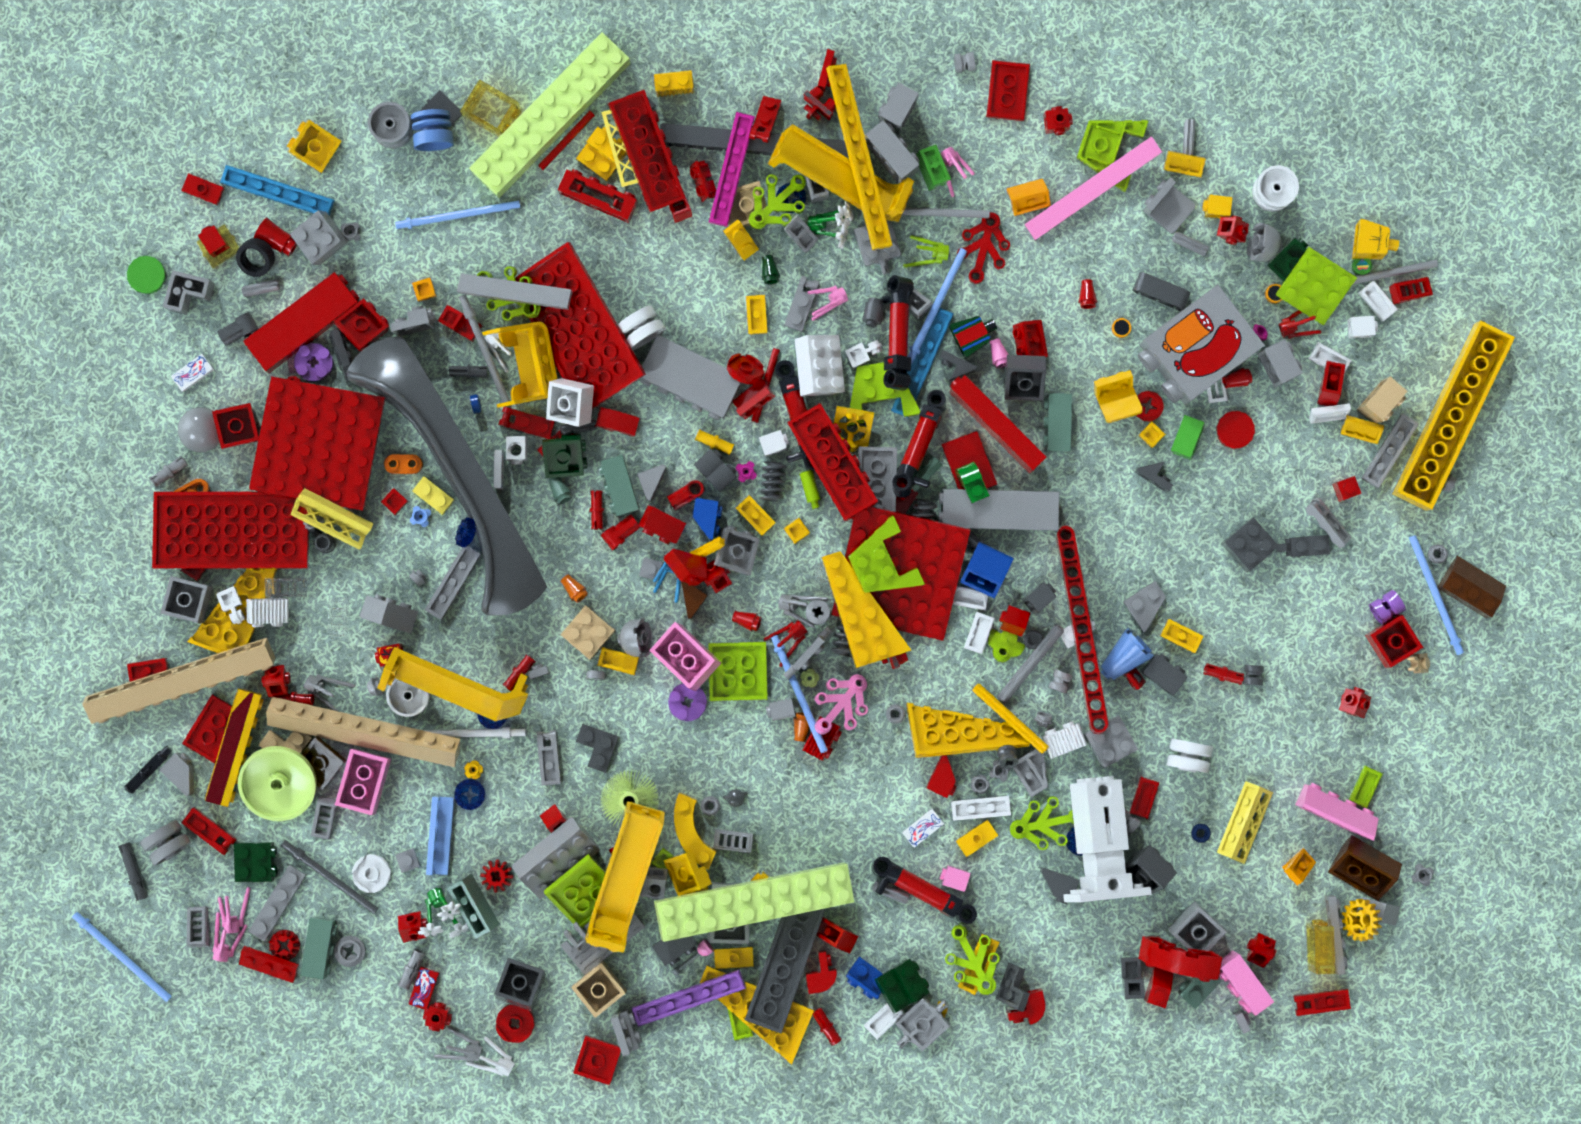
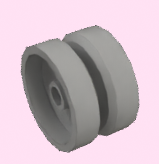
(398, 133)
(164, 841)

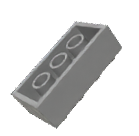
(554, 856)

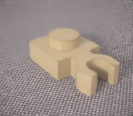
(1419, 663)

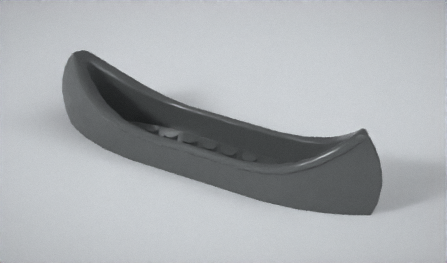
(393, 372)

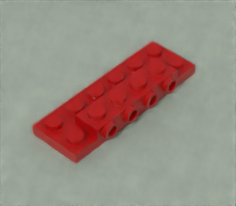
(647, 150)
(833, 461)

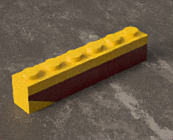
(233, 746)

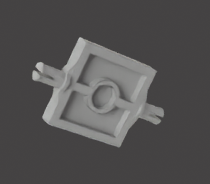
(878, 256)
(804, 660)
(922, 1024)

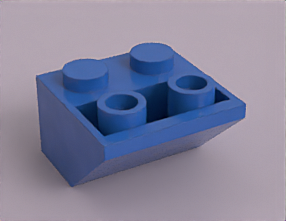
(706, 515)
(986, 570)

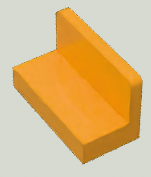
(1029, 197)

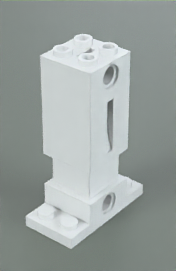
(1102, 841)

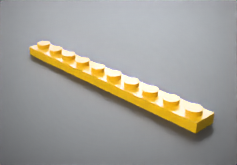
(859, 157)

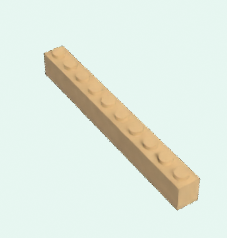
(179, 681)
(363, 732)

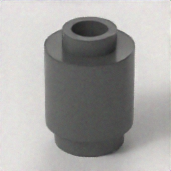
(873, 312)

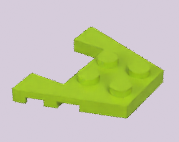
(1102, 143)
(870, 388)
(874, 565)

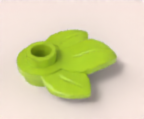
(1007, 642)

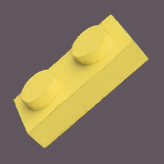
(433, 495)

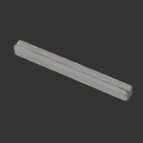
(1030, 663)

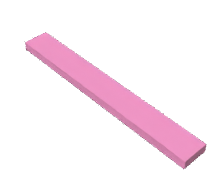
(1093, 188)

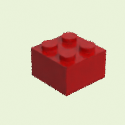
(236, 426)
(1394, 641)

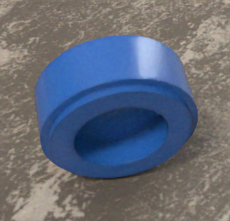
(475, 403)

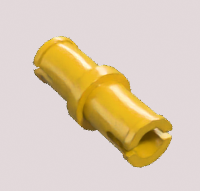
(714, 442)

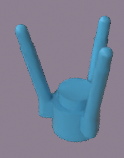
(662, 573)

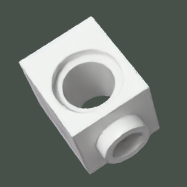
(1362, 327)
(513, 441)
(774, 443)

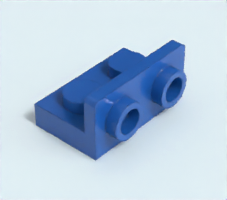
(863, 975)

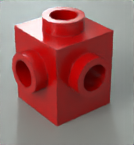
(1051, 121)
(1233, 229)
(717, 577)
(276, 681)
(1355, 702)
(410, 925)
(1261, 950)
(444, 1016)

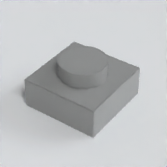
(650, 568)
(538, 670)
(407, 860)
(1243, 1021)

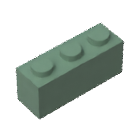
(1057, 422)
(618, 486)
(473, 906)
(319, 948)

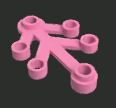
(844, 701)

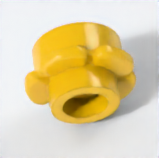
(468, 769)

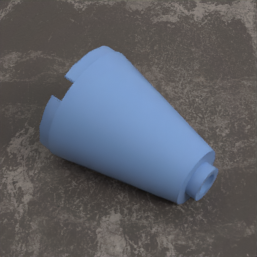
(1126, 655)

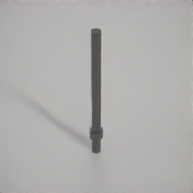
(299, 854)

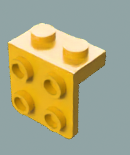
(1117, 396)

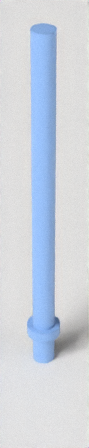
(409, 223)
(914, 350)
(1455, 641)
(799, 694)
(85, 923)

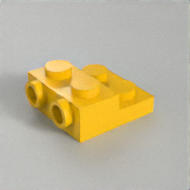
(313, 145)
(598, 154)
(686, 875)

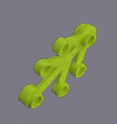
(775, 204)
(523, 310)
(1041, 824)
(975, 962)

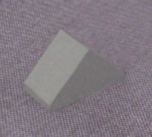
(918, 304)
(651, 479)
(1388, 912)

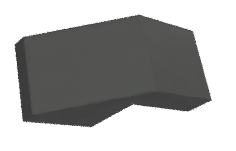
(1131, 978)

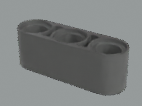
(1161, 290)

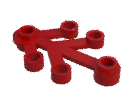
(985, 245)

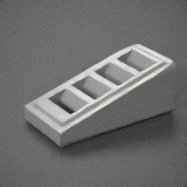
(319, 808)
(748, 849)
(190, 927)

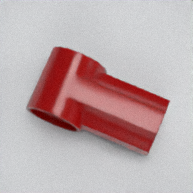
(684, 495)
(617, 534)

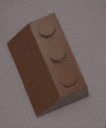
(1472, 587)
(1365, 868)

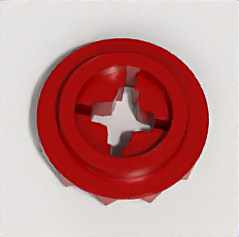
(1156, 402)
(293, 945)

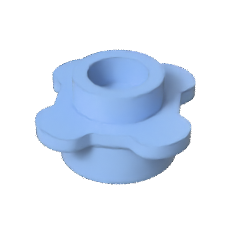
(415, 516)

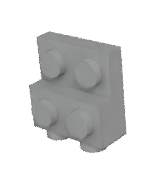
(418, 320)
(738, 551)
(627, 1037)

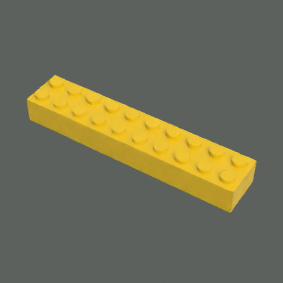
(1453, 415)

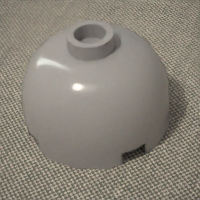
(1265, 243)
(635, 637)

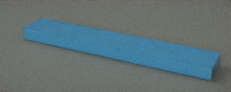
(275, 190)
(923, 361)

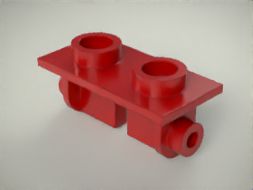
(699, 172)

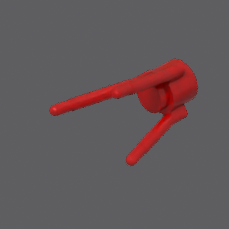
(1289, 327)
(796, 631)

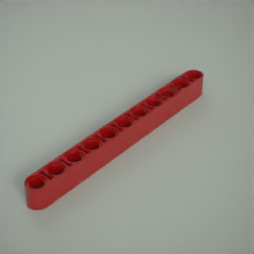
(1079, 639)

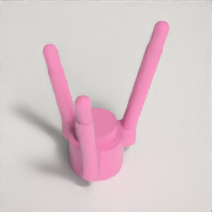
(951, 158)
(836, 298)
(231, 923)
(222, 950)

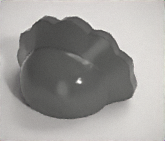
(735, 798)

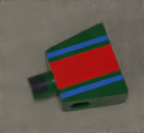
(972, 334)

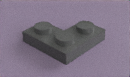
(603, 745)
(1009, 989)

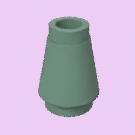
(559, 490)

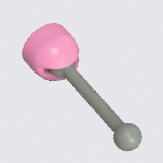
(703, 949)

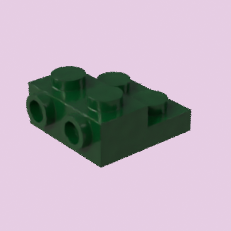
(1288, 258)
(564, 456)
(255, 862)
(902, 985)

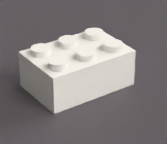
(819, 365)

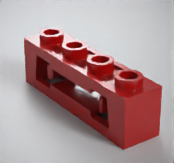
(569, 183)

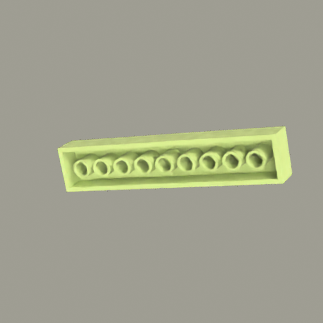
(550, 115)
(754, 901)

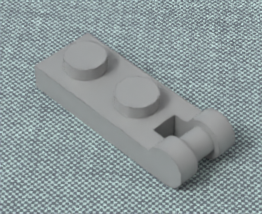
(801, 305)
(1328, 522)
(548, 758)

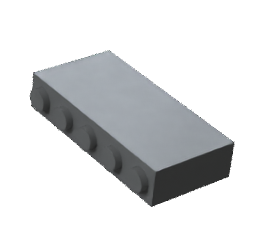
(689, 378)

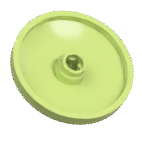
(277, 783)

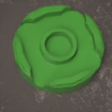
(146, 274)

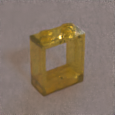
(473, 100)
(1320, 947)

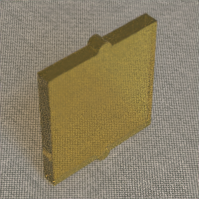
(226, 254)

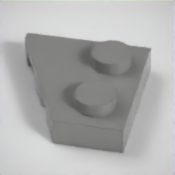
(1145, 605)
(1032, 772)

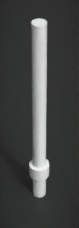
(505, 732)

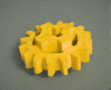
(1361, 920)

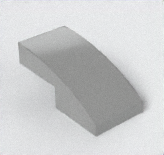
(800, 234)

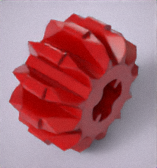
(503, 874)

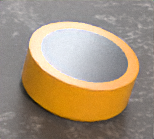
(1270, 293)
(1121, 327)

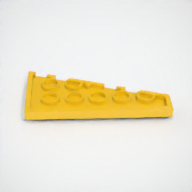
(865, 624)
(218, 631)
(957, 733)
(794, 1028)

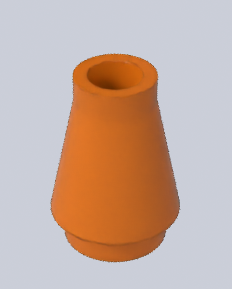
(575, 590)
(800, 727)

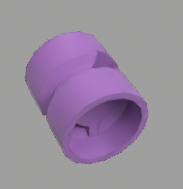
(1393, 604)

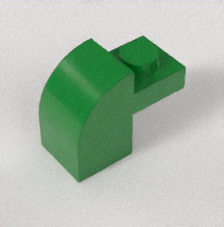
(972, 482)

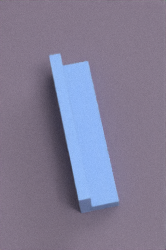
(440, 835)

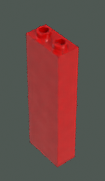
(301, 322)
(996, 423)

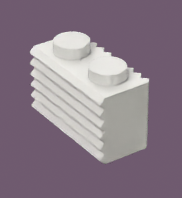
(267, 611)
(1064, 740)

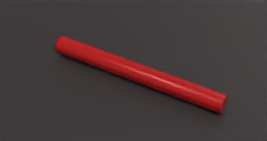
(566, 140)
(767, 378)

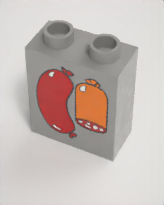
(1199, 346)

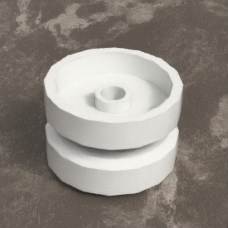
(1269, 198)
(641, 327)
(405, 707)
(1189, 756)

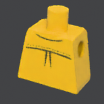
(1372, 241)

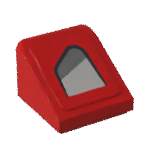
(1135, 679)

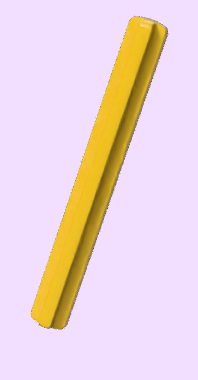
(1010, 718)

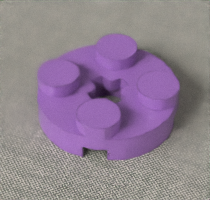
(321, 370)
(683, 712)

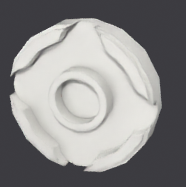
(378, 873)

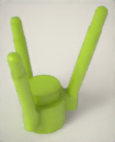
(938, 250)

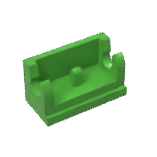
(932, 167)
(1188, 437)

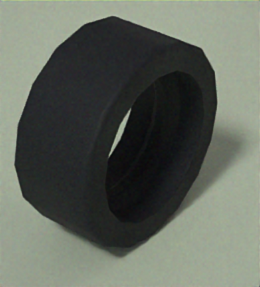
(261, 246)

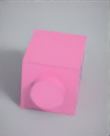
(955, 878)

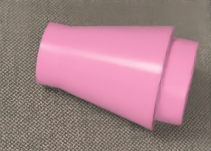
(998, 353)

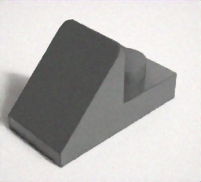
(962, 366)
(1150, 474)

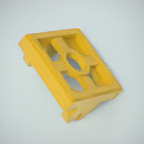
(855, 414)

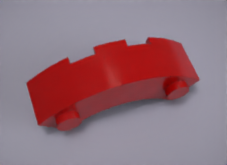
(1191, 963)

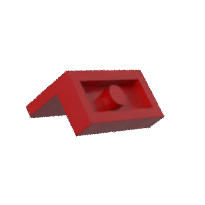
(753, 399)

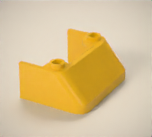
(533, 360)

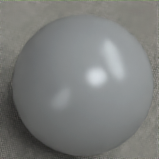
(198, 430)

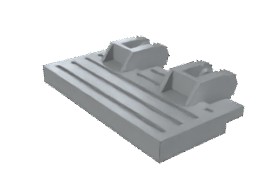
(588, 956)

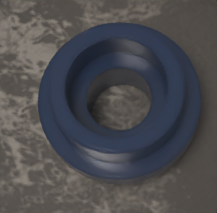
(1207, 833)

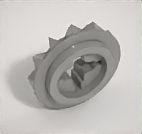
(340, 952)

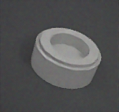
(595, 675)

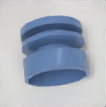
(432, 130)

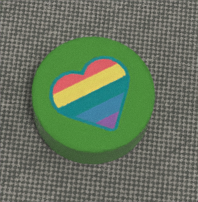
(1361, 266)

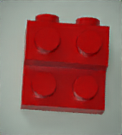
(362, 324)

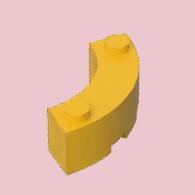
(687, 831)

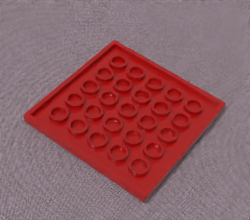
(317, 442)
(922, 544)

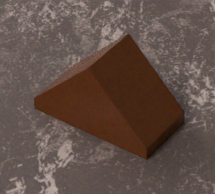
(693, 599)

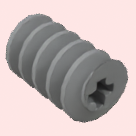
(811, 615)

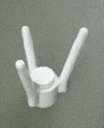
(494, 342)
(503, 1066)

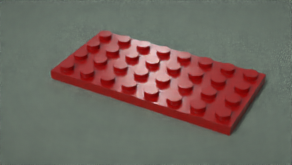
(586, 337)
(227, 531)

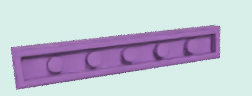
(688, 997)

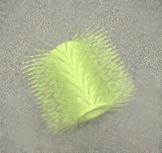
(623, 789)

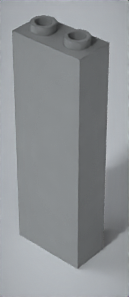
(1001, 510)

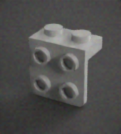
(1168, 206)

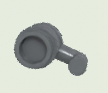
(323, 542)

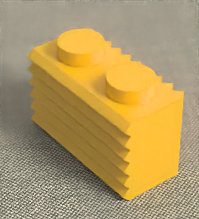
(674, 83)

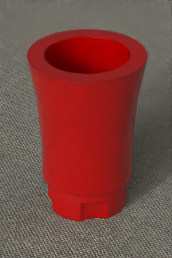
(275, 237)

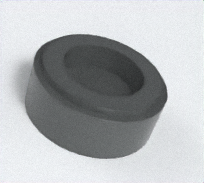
(1032, 639)

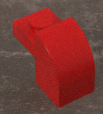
(821, 980)
(1033, 1010)

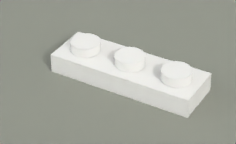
(980, 808)

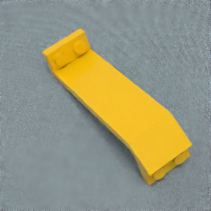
(834, 171)
(453, 686)
(624, 877)

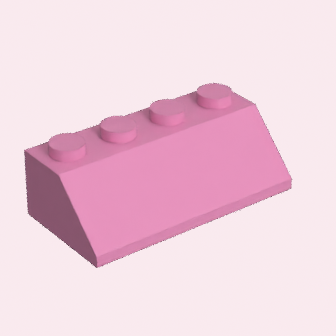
(1338, 812)

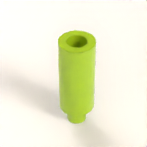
(810, 488)

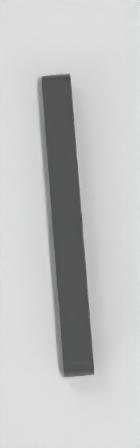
(718, 139)

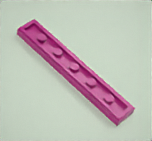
(731, 169)

